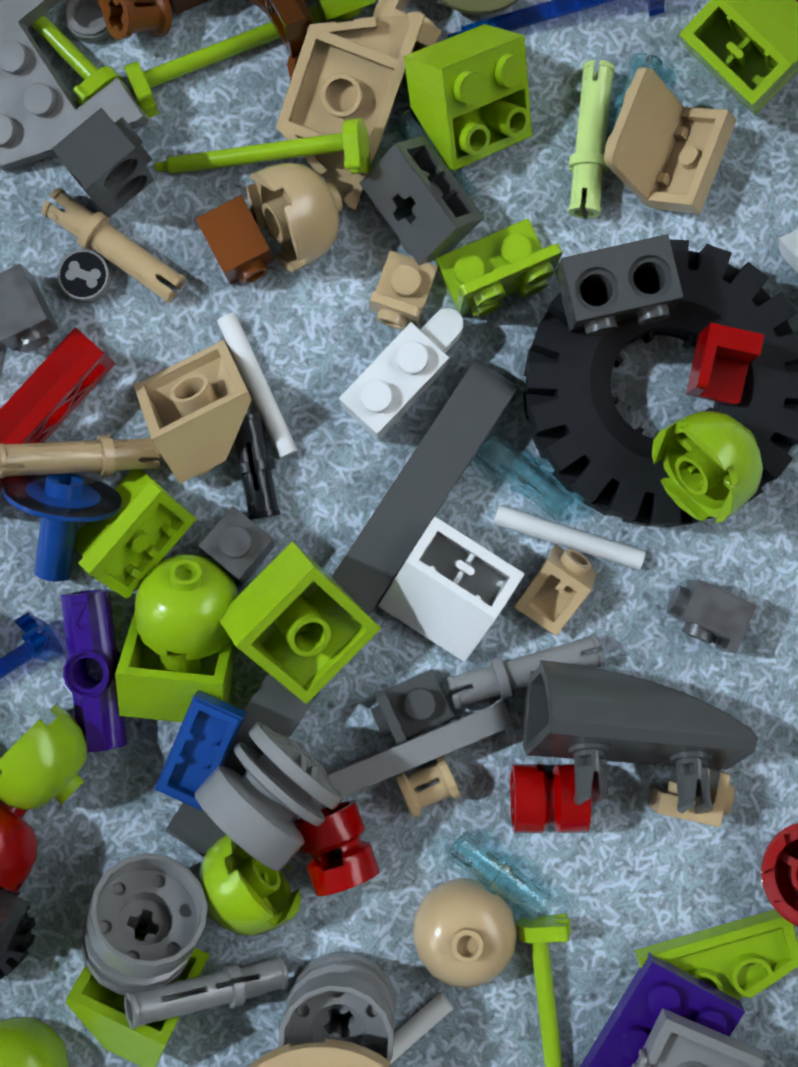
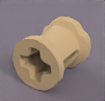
(411, 783)

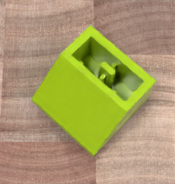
(746, 46)
(471, 93)

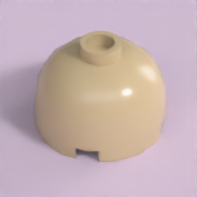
(297, 207)
(464, 933)

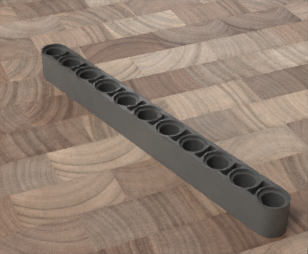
(378, 553)

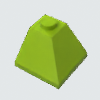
(106, 1019)

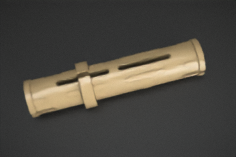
(96, 233)
(78, 456)

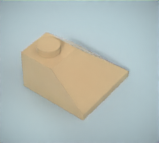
(195, 410)

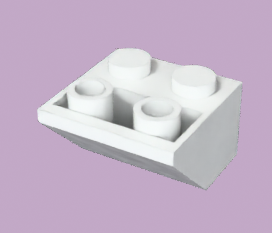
(451, 589)

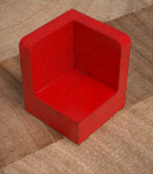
(722, 362)

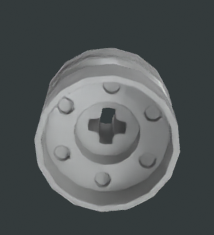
(260, 805)
(147, 895)
(347, 984)

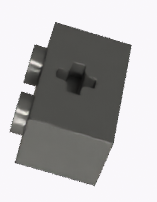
(421, 199)

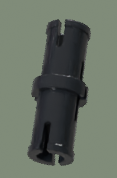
(260, 502)

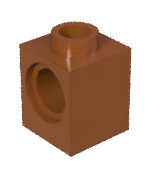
(236, 241)

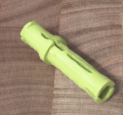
(588, 160)

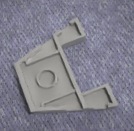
(34, 101)

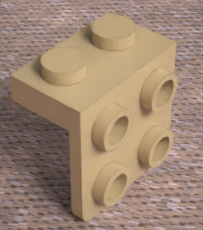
(666, 149)

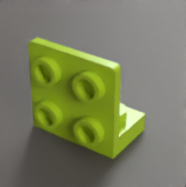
(497, 268)
(136, 538)

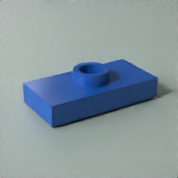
(199, 746)

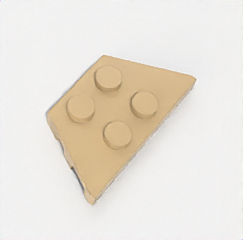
(346, 75)

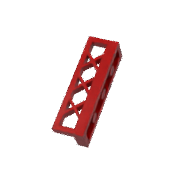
(53, 391)

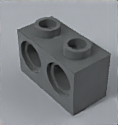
(106, 161)
(613, 272)

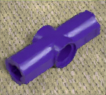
(92, 635)

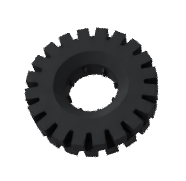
(574, 405)

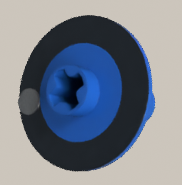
(61, 504)

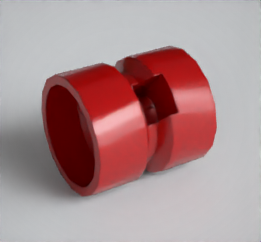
(546, 799)
(343, 831)

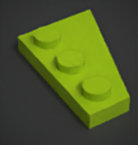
(734, 956)

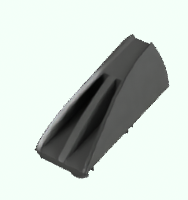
(628, 719)

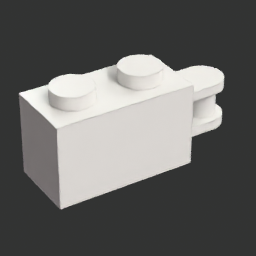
(402, 373)

